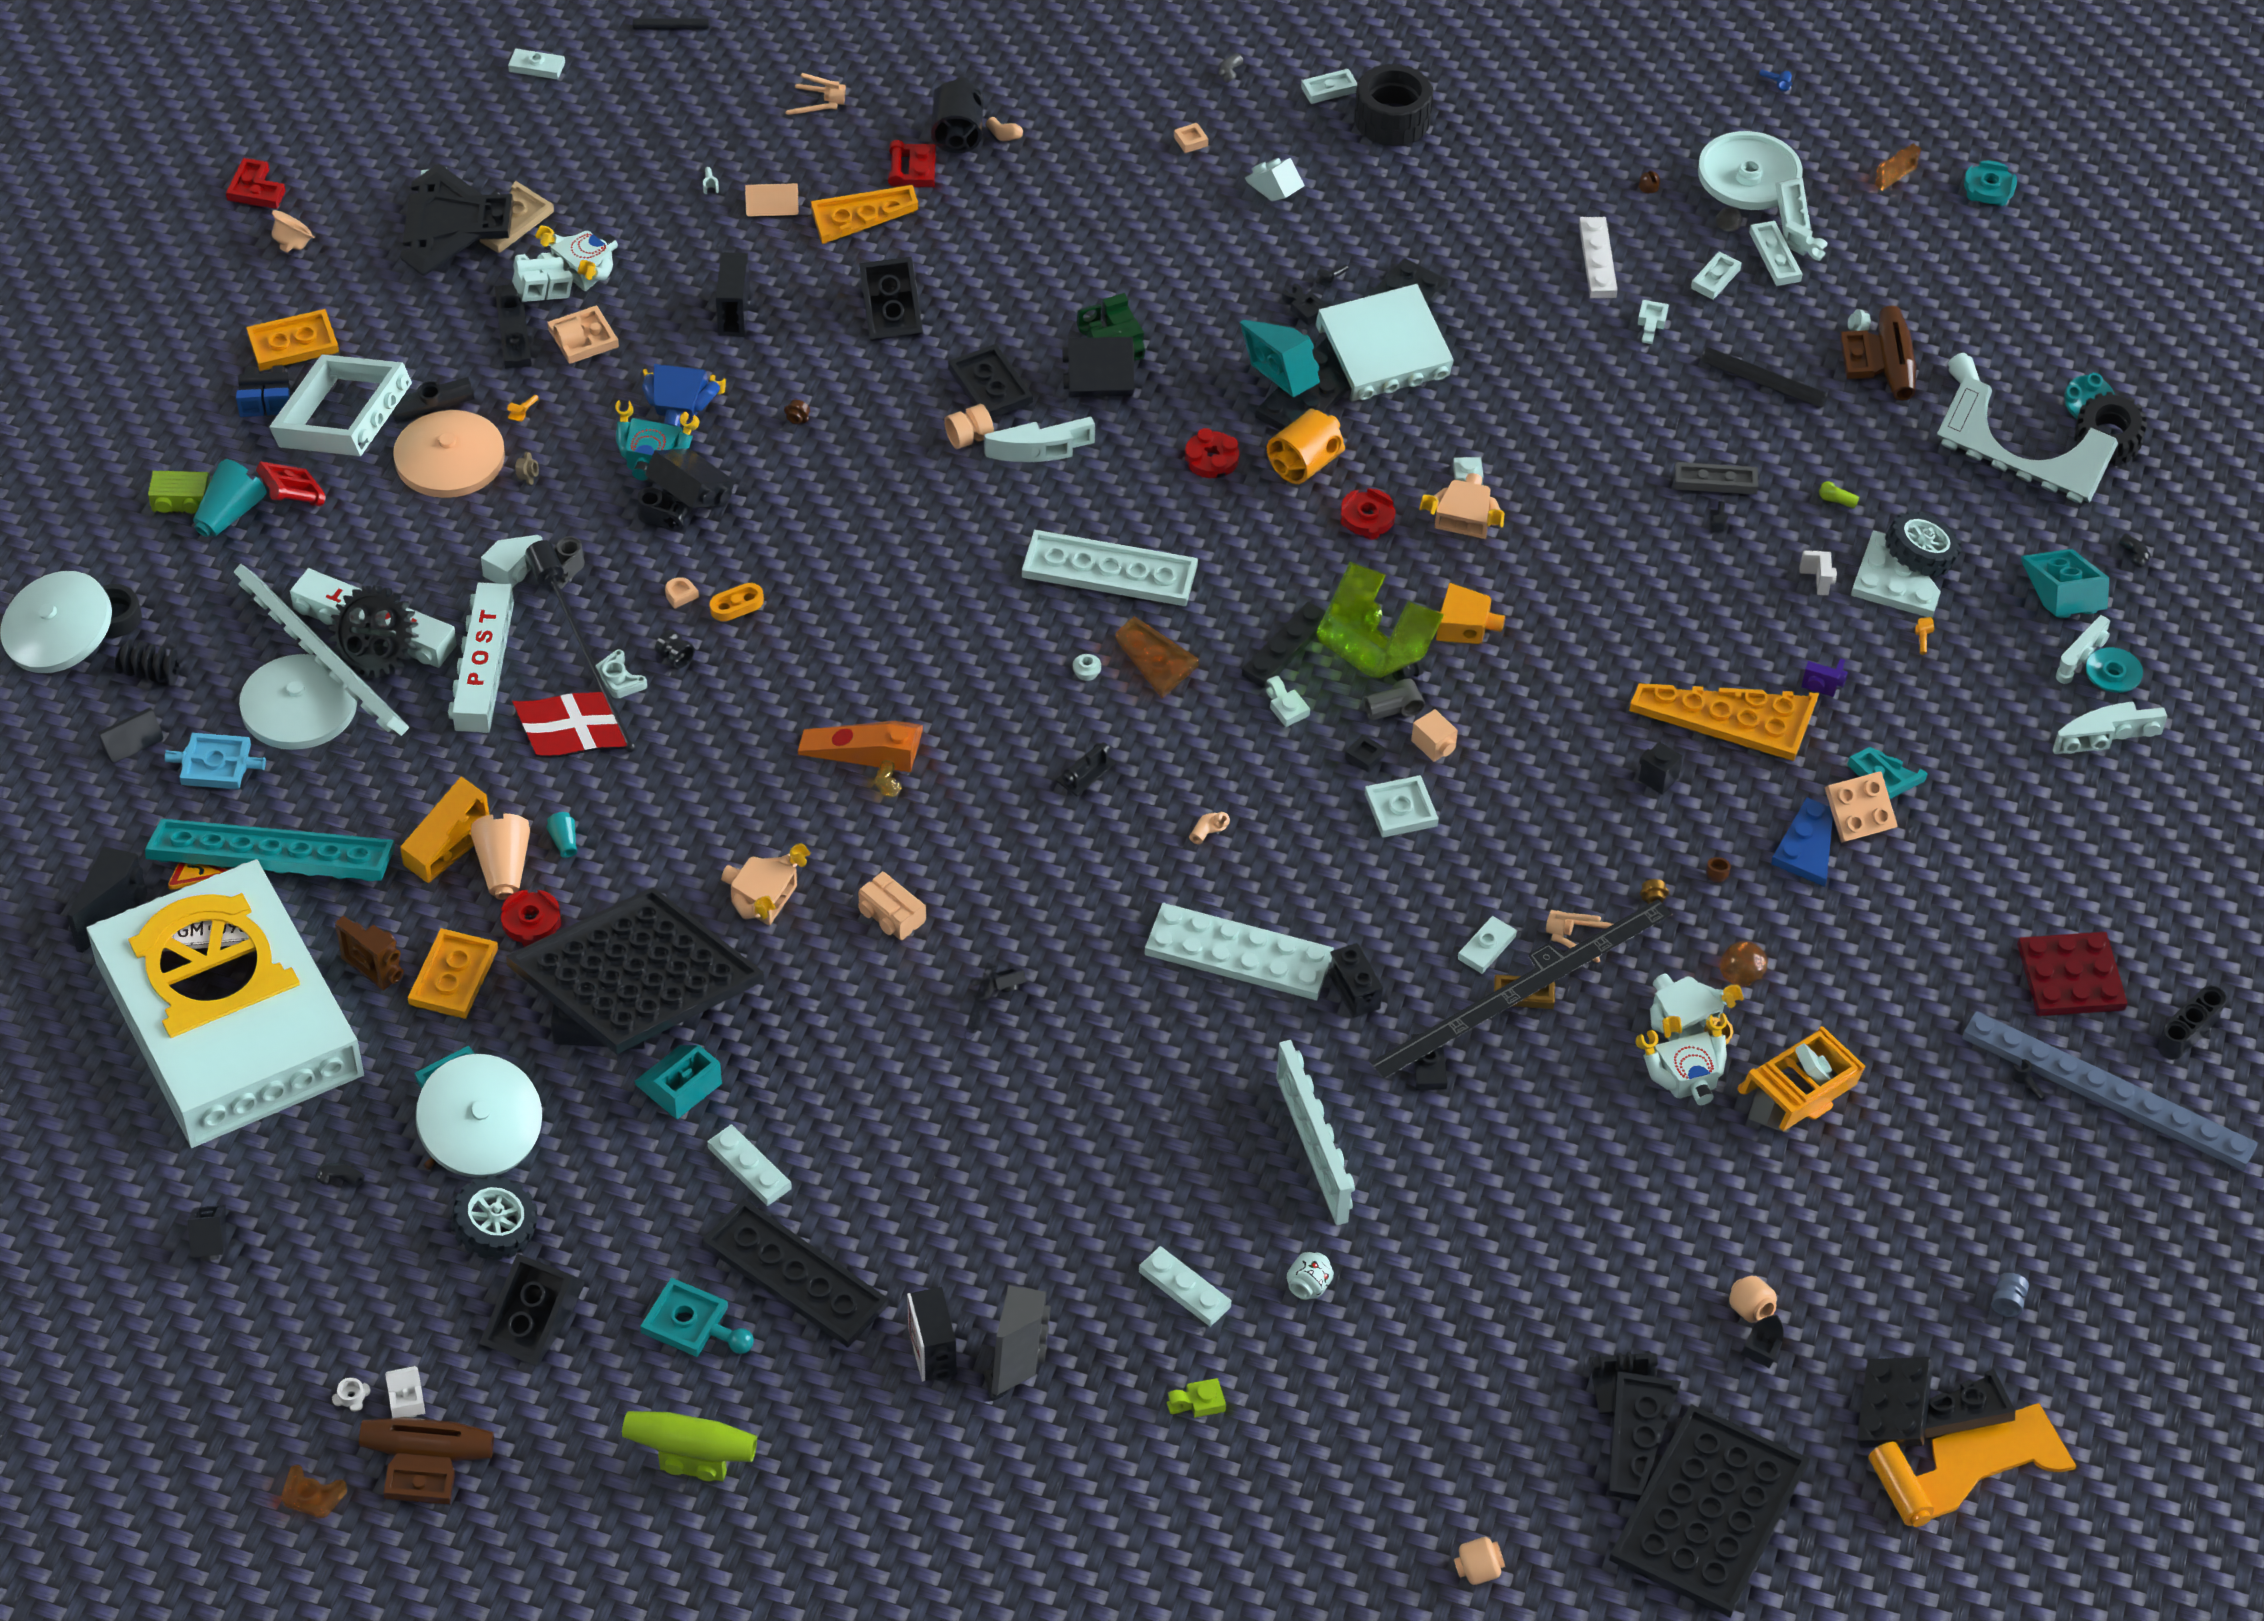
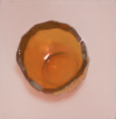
(1743, 963)

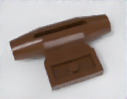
(1887, 352)
(424, 1454)

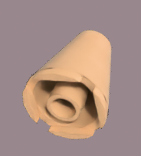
(501, 851)

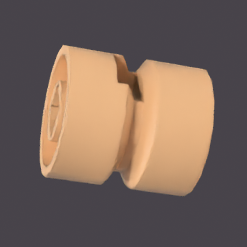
(965, 427)

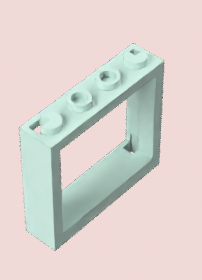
(290, 426)

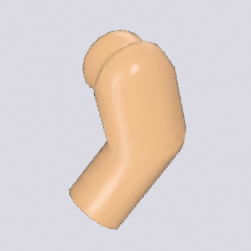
(1004, 132)
(1209, 824)

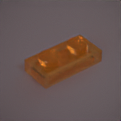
(1897, 166)

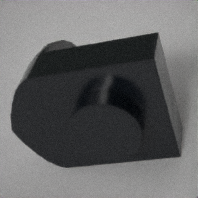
(1764, 1341)

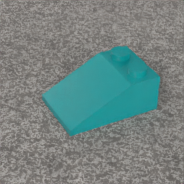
(1281, 355)
(2067, 582)

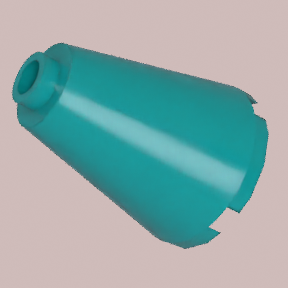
(227, 498)

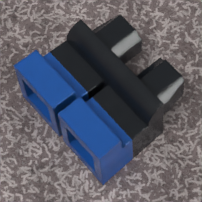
(262, 390)

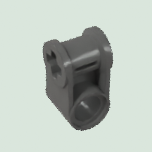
(571, 557)

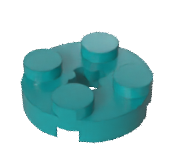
(1997, 193)

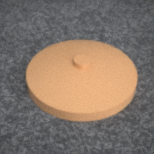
(449, 453)

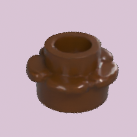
(797, 411)

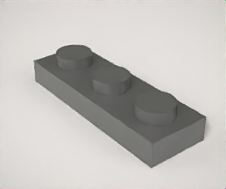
(1716, 478)

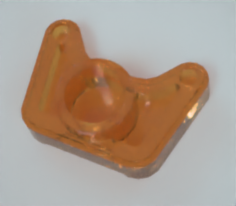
(309, 1495)

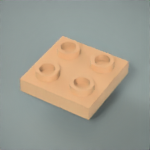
(583, 334)
(1861, 807)

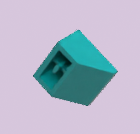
(681, 1079)

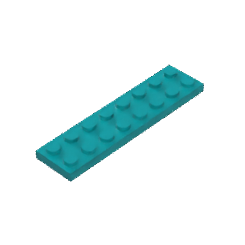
(274, 848)

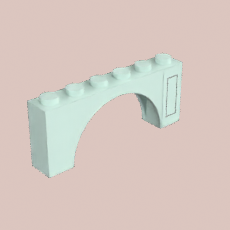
(2073, 473)

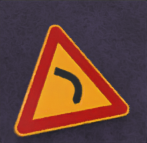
(191, 874)

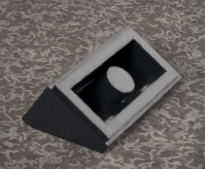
(130, 735)

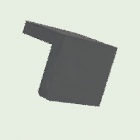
(1766, 1111)

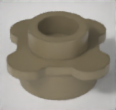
(527, 468)

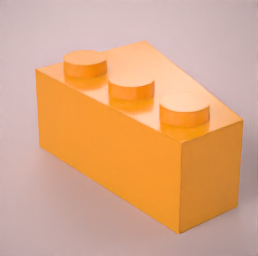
(445, 831)

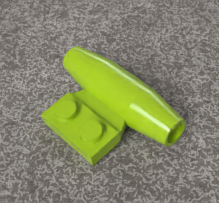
(690, 1443)

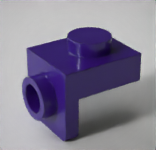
(1824, 678)

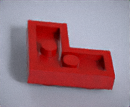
(251, 187)

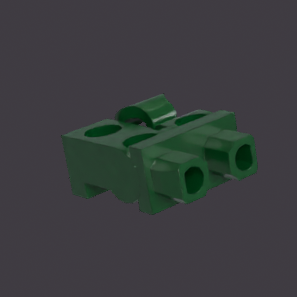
(1118, 320)

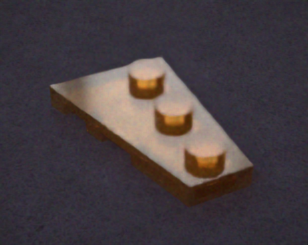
(1156, 656)

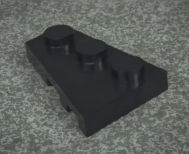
(1970, 1407)

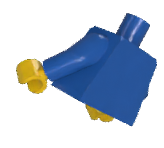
(679, 391)

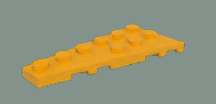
(1736, 715)

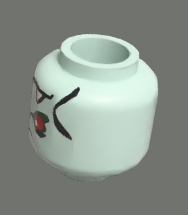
(1309, 1275)

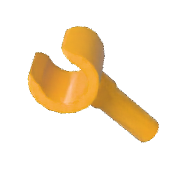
(518, 411)
(1924, 627)

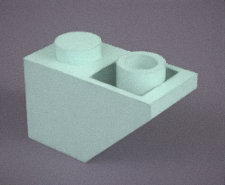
(1275, 179)
(507, 560)

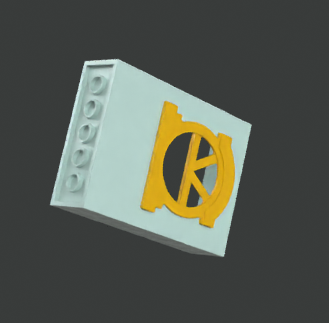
(236, 1054)

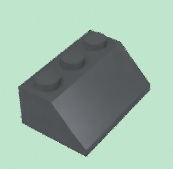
(1020, 1337)

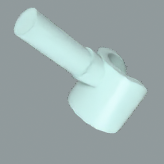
(710, 181)

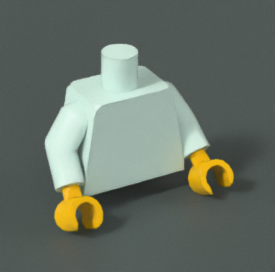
(1683, 1006)

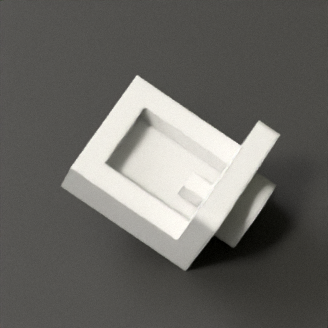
(1820, 564)
(405, 1392)

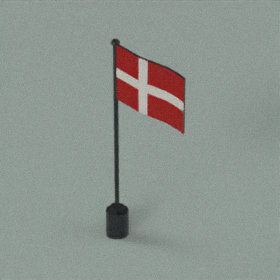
(574, 720)

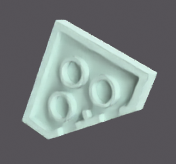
(1891, 584)

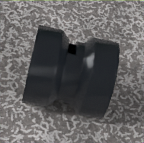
(672, 647)

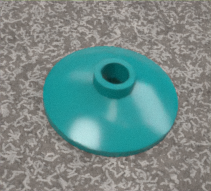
(2114, 669)

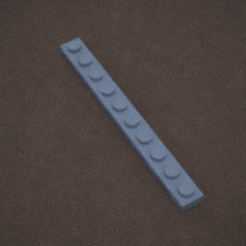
(2111, 1091)

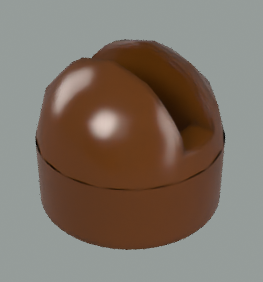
(1646, 180)
(1718, 869)

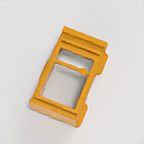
(1789, 1096)

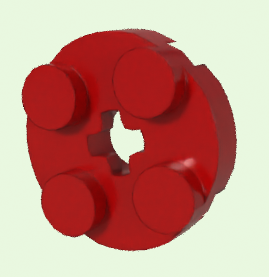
(1212, 442)
(1368, 524)
(530, 931)

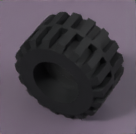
(2118, 412)

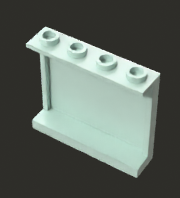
(1386, 342)

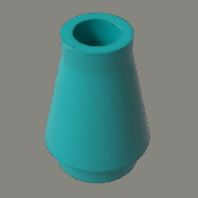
(562, 831)

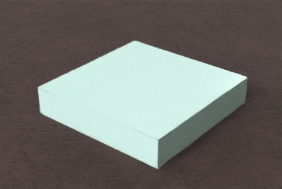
(1401, 806)

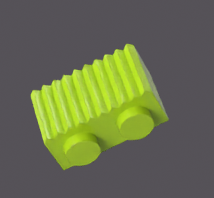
(177, 490)

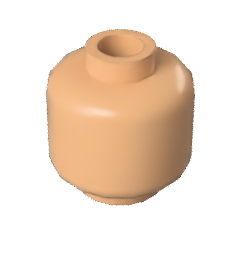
(1752, 1298)
(1479, 1560)

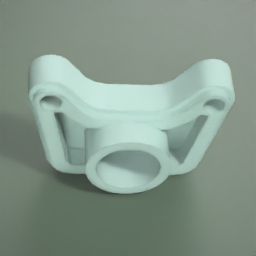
(616, 677)

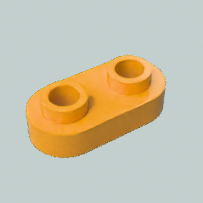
(736, 602)

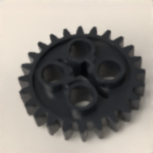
(375, 605)

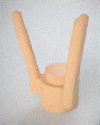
(832, 92)
(1562, 924)

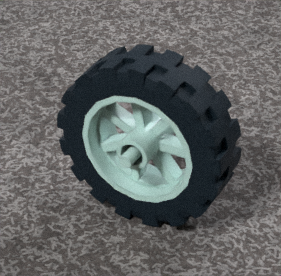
(1922, 543)
(487, 1238)

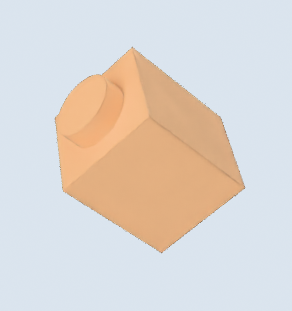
(1434, 735)

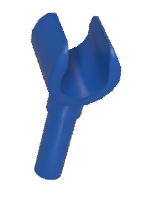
(1782, 79)

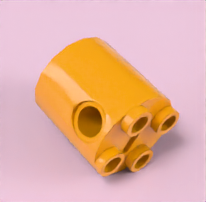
(1305, 446)

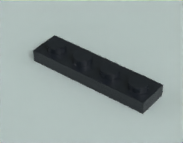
(1284, 645)

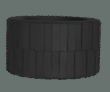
(1393, 85)

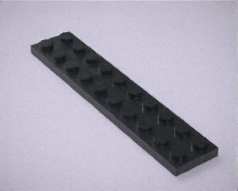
(1282, 409)

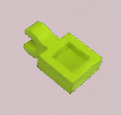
(1200, 1397)

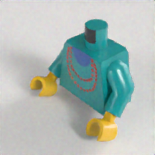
(641, 438)

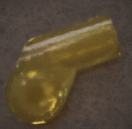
(885, 782)

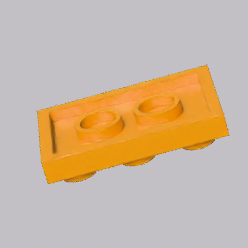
(292, 339)
(453, 973)

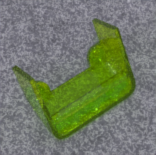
(1352, 624)

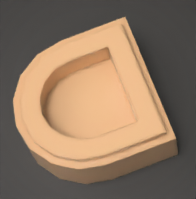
(680, 591)

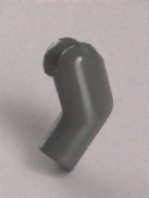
(1226, 67)

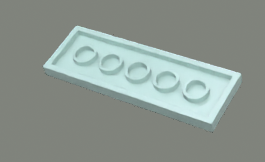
(1110, 567)
(1239, 951)
(1314, 1133)

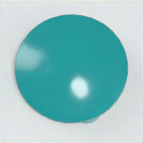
(2082, 389)

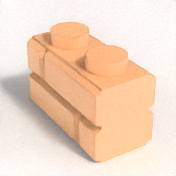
(891, 906)

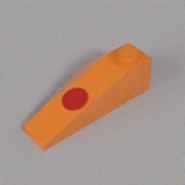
(864, 743)

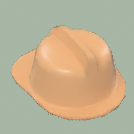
(289, 232)

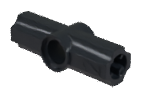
(433, 398)

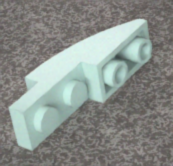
(1033, 444)
(2101, 726)

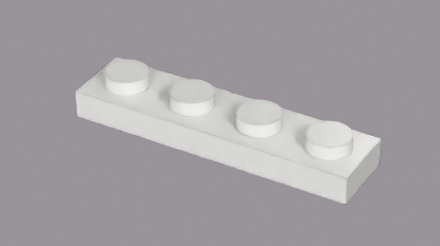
(1598, 257)

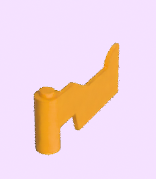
(1964, 1460)

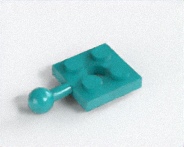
(692, 1334)

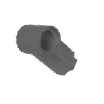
(1402, 699)

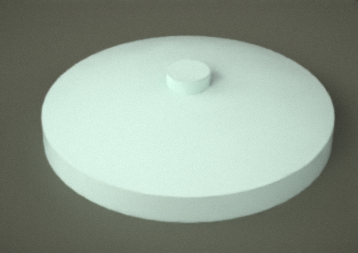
(1744, 169)
(56, 622)
(295, 703)
(478, 1115)

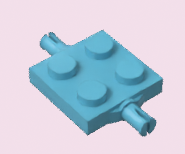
(215, 760)

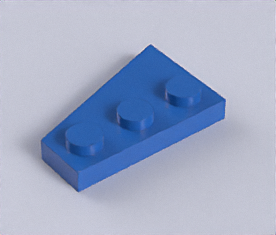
(1807, 843)

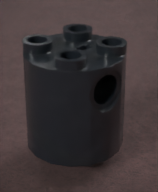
(957, 116)

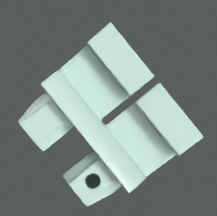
(541, 278)

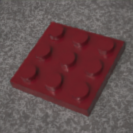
(2072, 974)

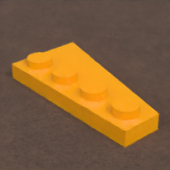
(856, 212)

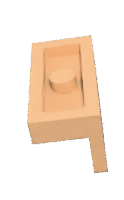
(771, 199)

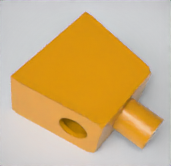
(1467, 616)

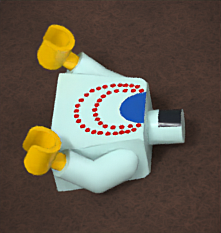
(582, 254)
(1688, 1063)

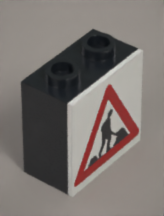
(932, 1334)

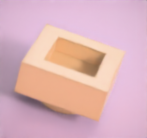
(1191, 137)

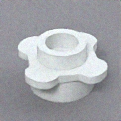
(349, 1386)

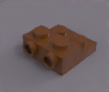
(369, 952)

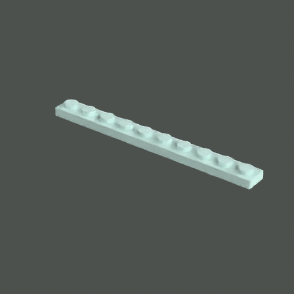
(325, 656)

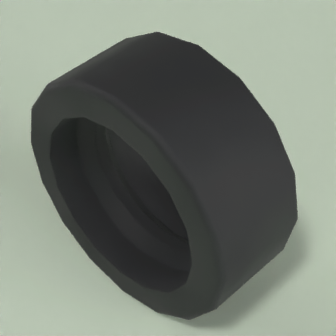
(131, 619)

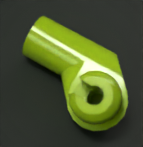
(1831, 493)

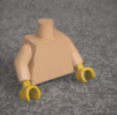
(1464, 507)
(765, 883)

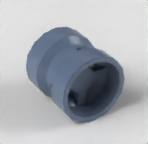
(2012, 1290)

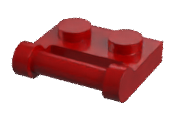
(921, 164)
(290, 483)

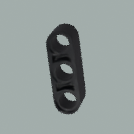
(2192, 1022)

